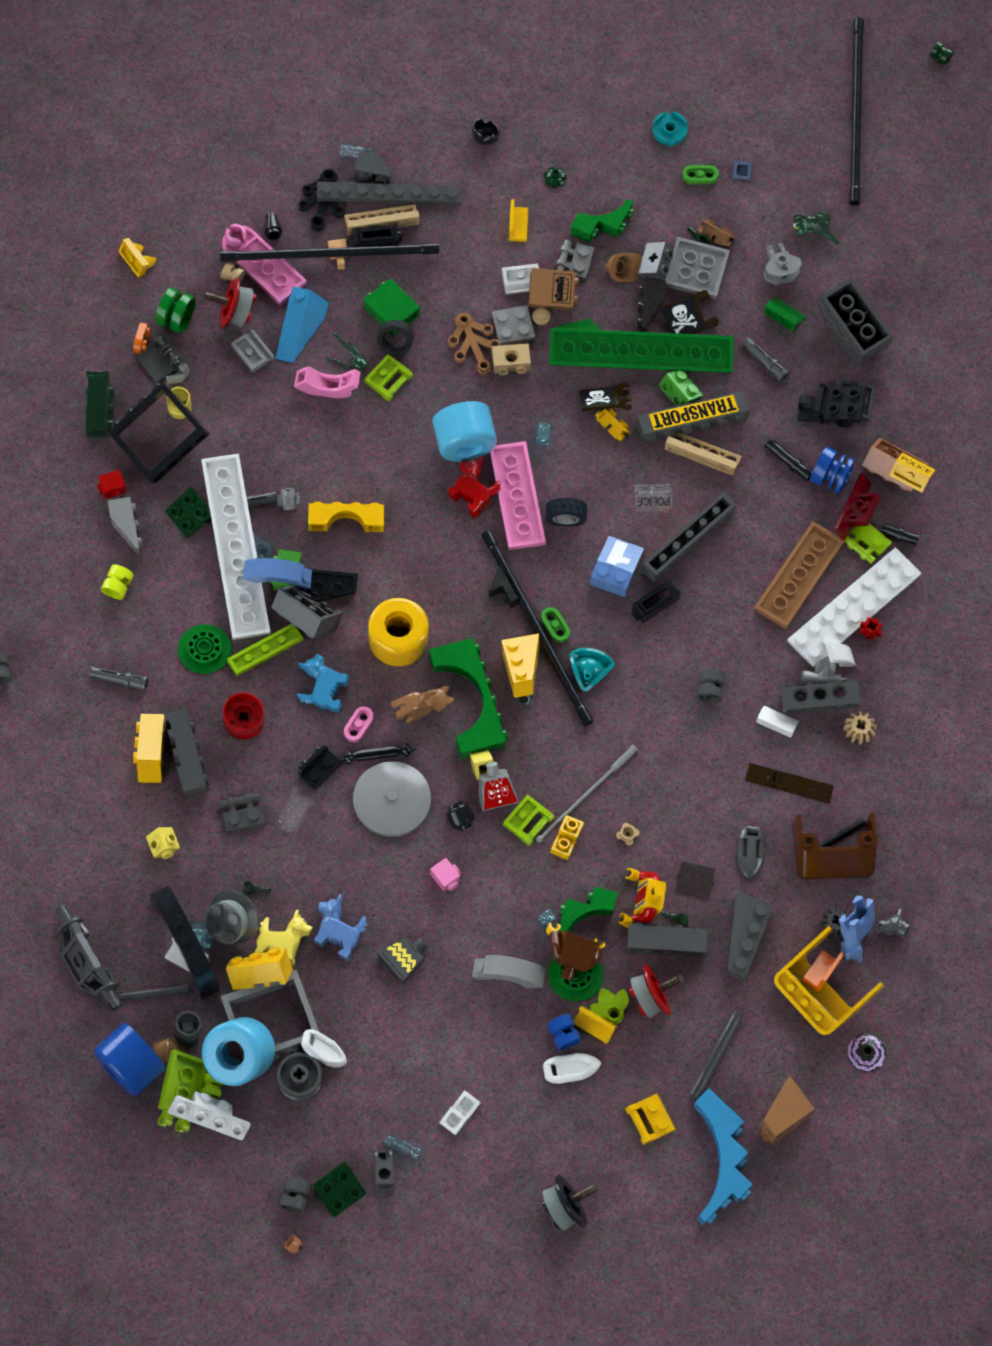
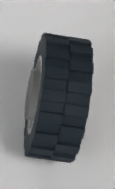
(566, 512)

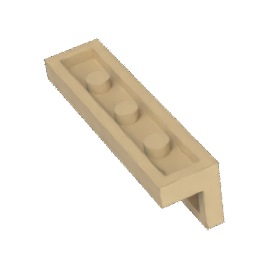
(401, 219)
(703, 455)

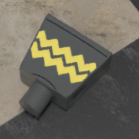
(403, 958)

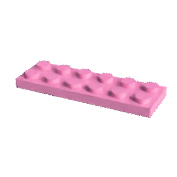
(517, 496)

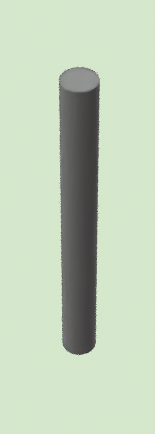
(153, 993)

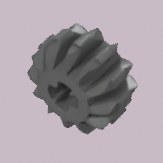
(828, 919)

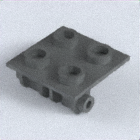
(160, 359)

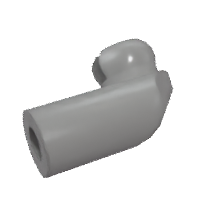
(180, 376)

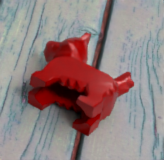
(471, 489)

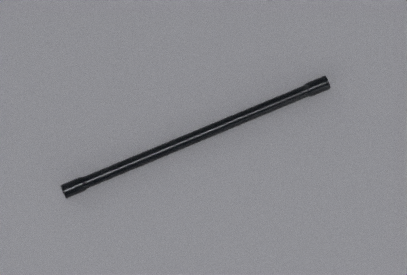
(858, 31)
(233, 256)
(581, 709)

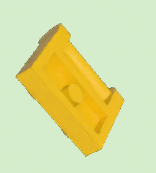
(656, 1116)

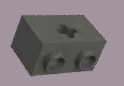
(655, 261)

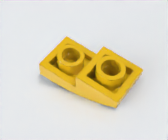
(566, 837)

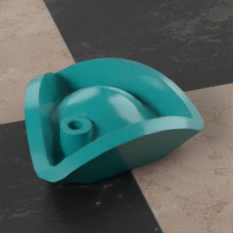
(590, 666)

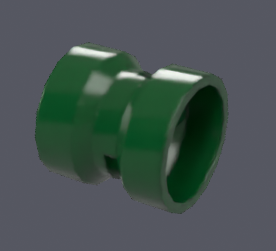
(941, 53)

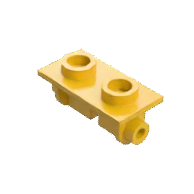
(618, 427)

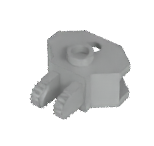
(781, 265)

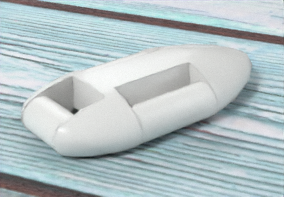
(323, 1049)
(570, 1067)

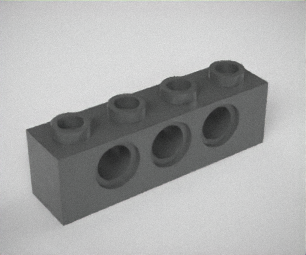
(812, 704)

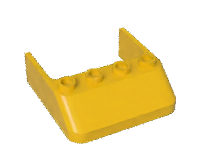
(822, 1009)

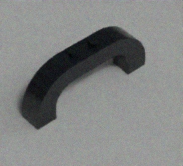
(186, 941)

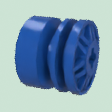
(832, 470)

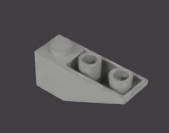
(123, 521)

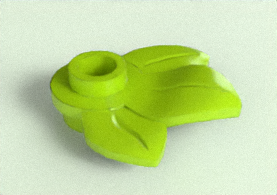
(611, 1003)

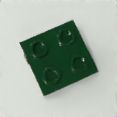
(189, 512)
(339, 1189)

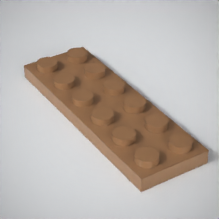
(799, 575)

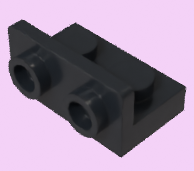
(318, 766)

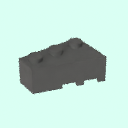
(305, 613)

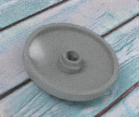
(392, 799)

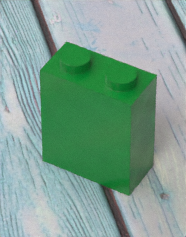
(389, 304)

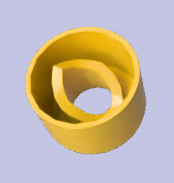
(398, 650)

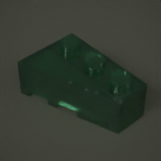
(99, 404)

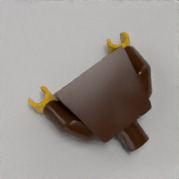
(573, 951)

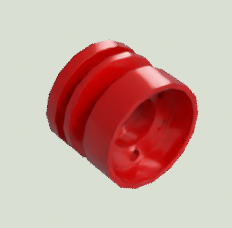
(243, 705)

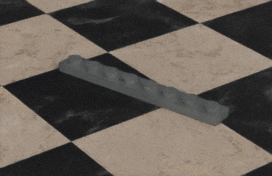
(388, 193)

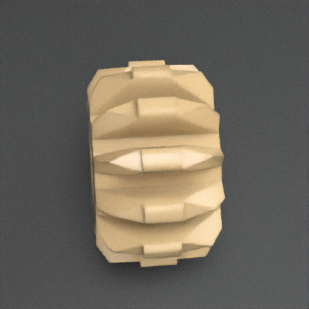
(852, 730)

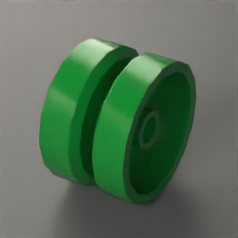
(175, 310)

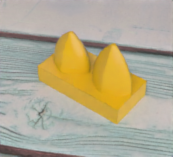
(132, 255)

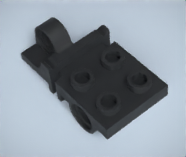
(838, 405)

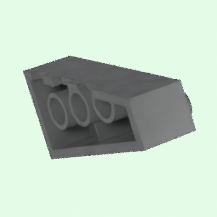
(185, 753)
(747, 928)

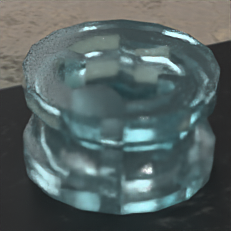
(547, 917)

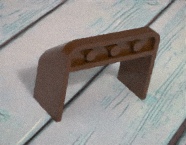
(835, 862)

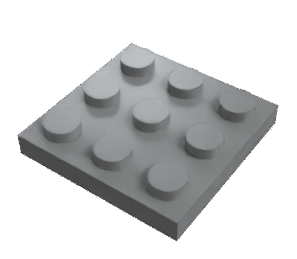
(696, 267)

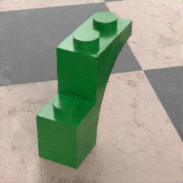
(613, 223)
(600, 901)

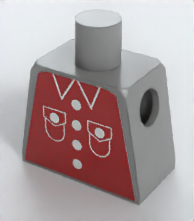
(495, 788)

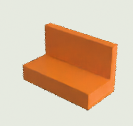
(821, 970)

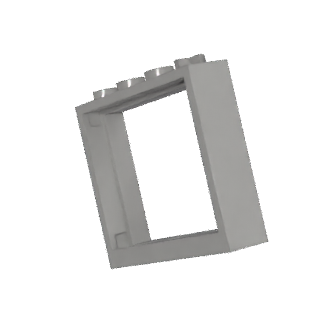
(291, 1046)

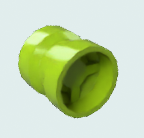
(211, 1087)

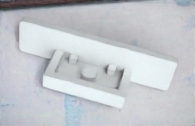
(210, 1113)

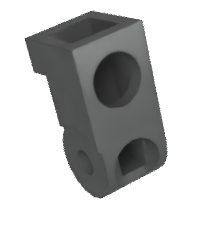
(384, 1170)

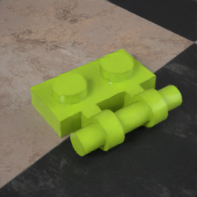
(869, 537)

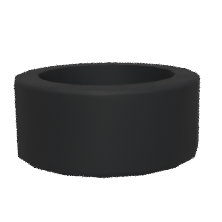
(399, 326)

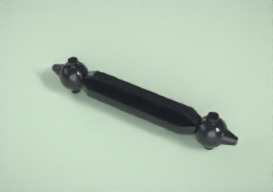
(377, 753)

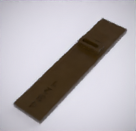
(789, 782)

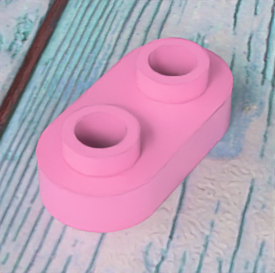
(358, 725)

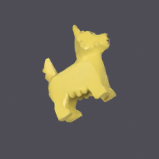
(288, 939)

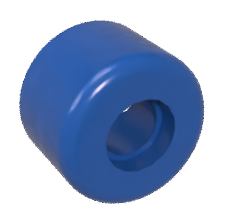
(129, 1060)

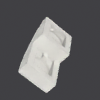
(840, 654)
(460, 1112)

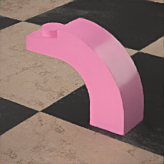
(326, 385)

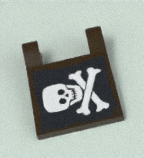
(685, 315)
(605, 398)

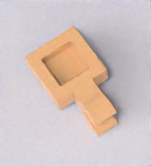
(339, 243)

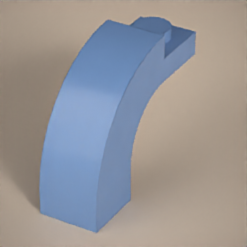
(277, 570)

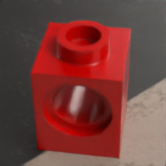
(111, 484)

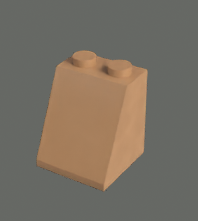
(786, 1113)

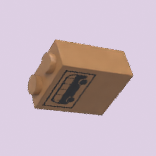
(552, 289)

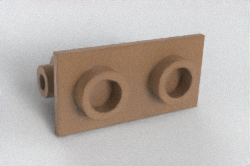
(722, 235)

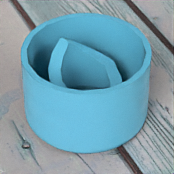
(464, 431)
(257, 1047)

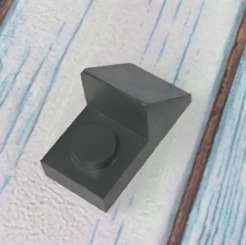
(502, 585)

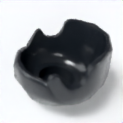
(480, 128)

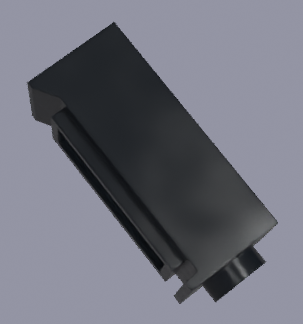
(359, 234)
(639, 611)

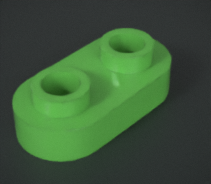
(700, 173)
(555, 625)

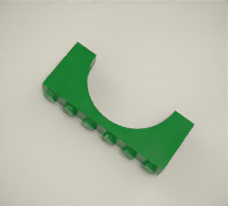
(464, 660)

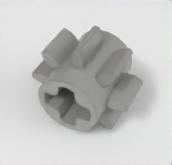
(288, 499)

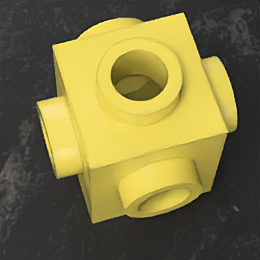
(163, 842)

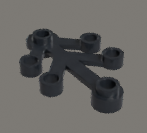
(319, 217)

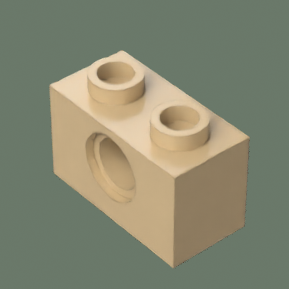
(517, 352)

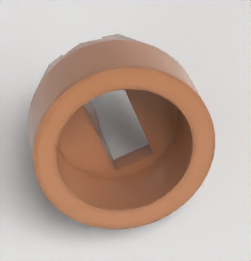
(292, 1244)

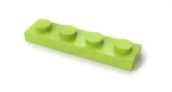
(264, 649)

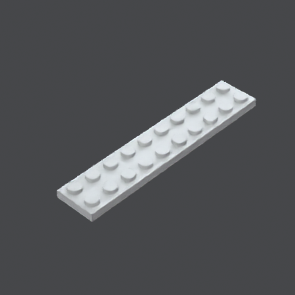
(234, 545)

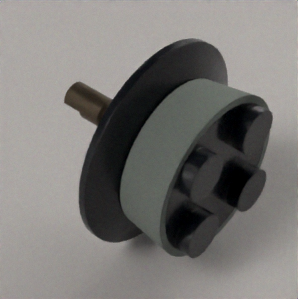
(565, 1203)

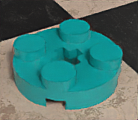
(667, 137)

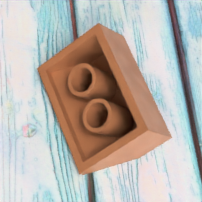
(882, 459)

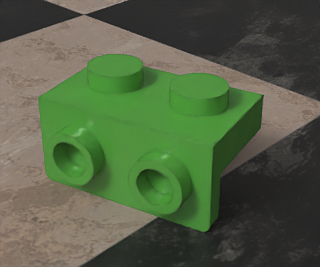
(679, 388)

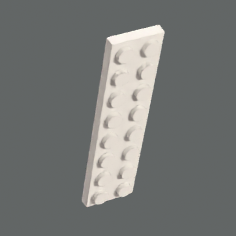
(854, 605)

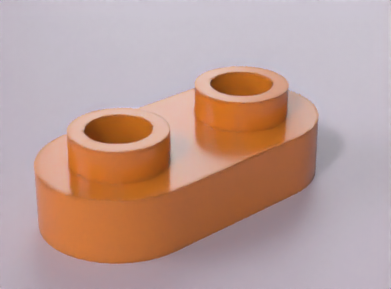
(140, 341)

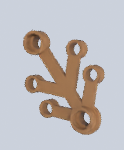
(473, 341)

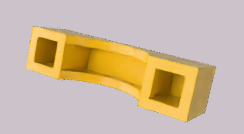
(368, 515)

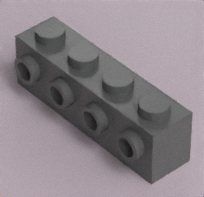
(667, 940)

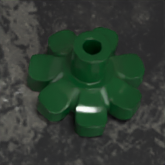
(554, 177)

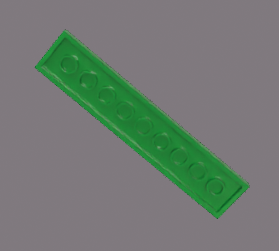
(641, 350)

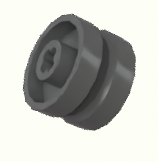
(299, 1065)

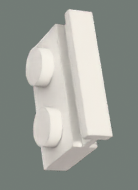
(517, 278)

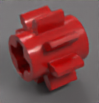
(867, 632)

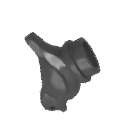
(893, 925)

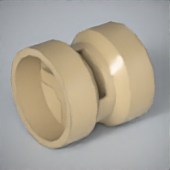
(230, 272)

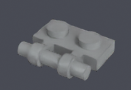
(581, 259)

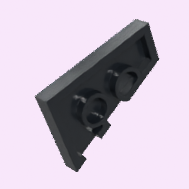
(331, 584)

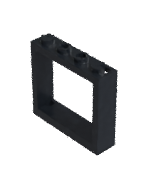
(179, 452)

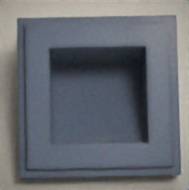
(742, 170)

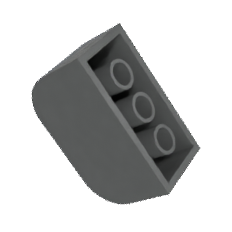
(854, 322)

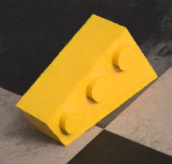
(521, 662)
(149, 747)
(259, 969)

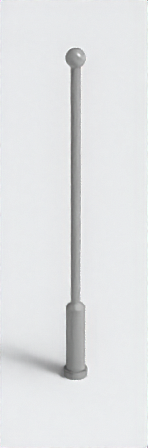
(614, 767)

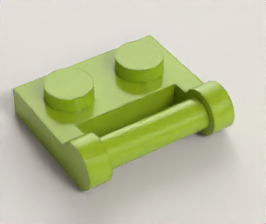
(384, 373)
(523, 815)

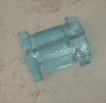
(543, 434)

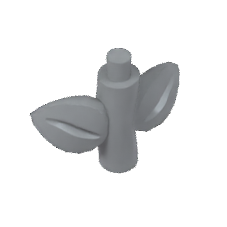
(824, 672)

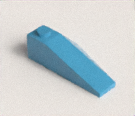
(302, 319)

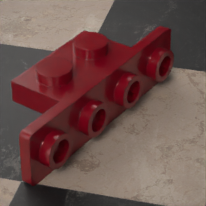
(858, 508)

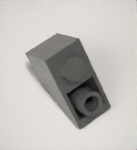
(371, 168)

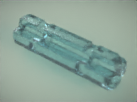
(354, 150)
(403, 1146)

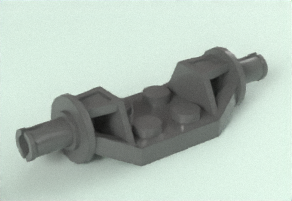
(82, 961)

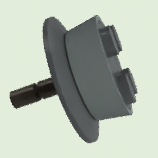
(231, 918)

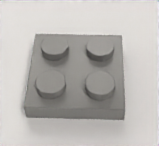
(513, 325)

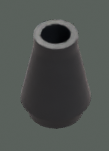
(272, 227)

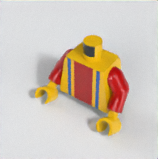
(648, 898)

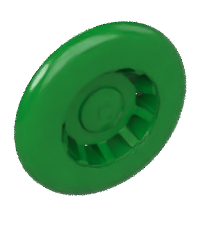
(204, 648)
(571, 993)

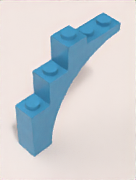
(723, 1125)

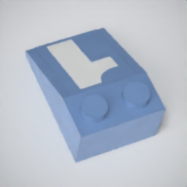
(616, 566)

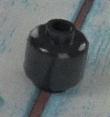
(460, 816)

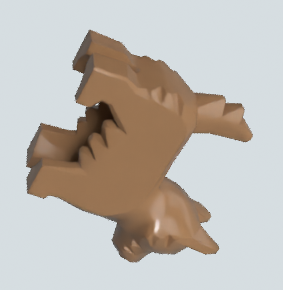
(421, 704)

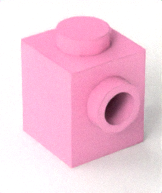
(446, 875)

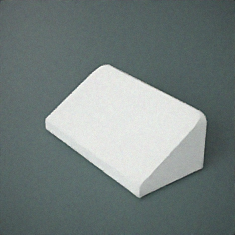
(777, 721)

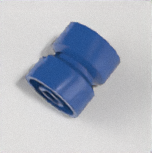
(558, 1028)

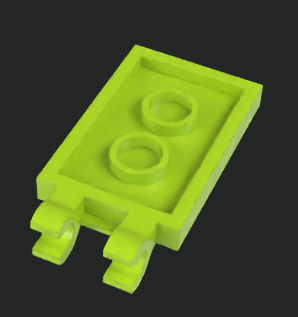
(182, 1078)

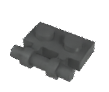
(243, 818)

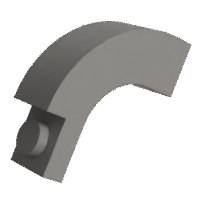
(510, 969)

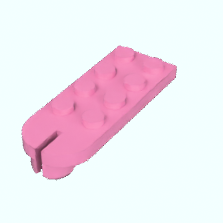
(271, 275)

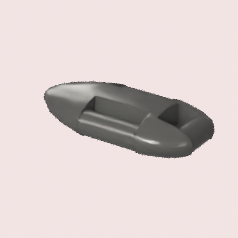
(750, 851)

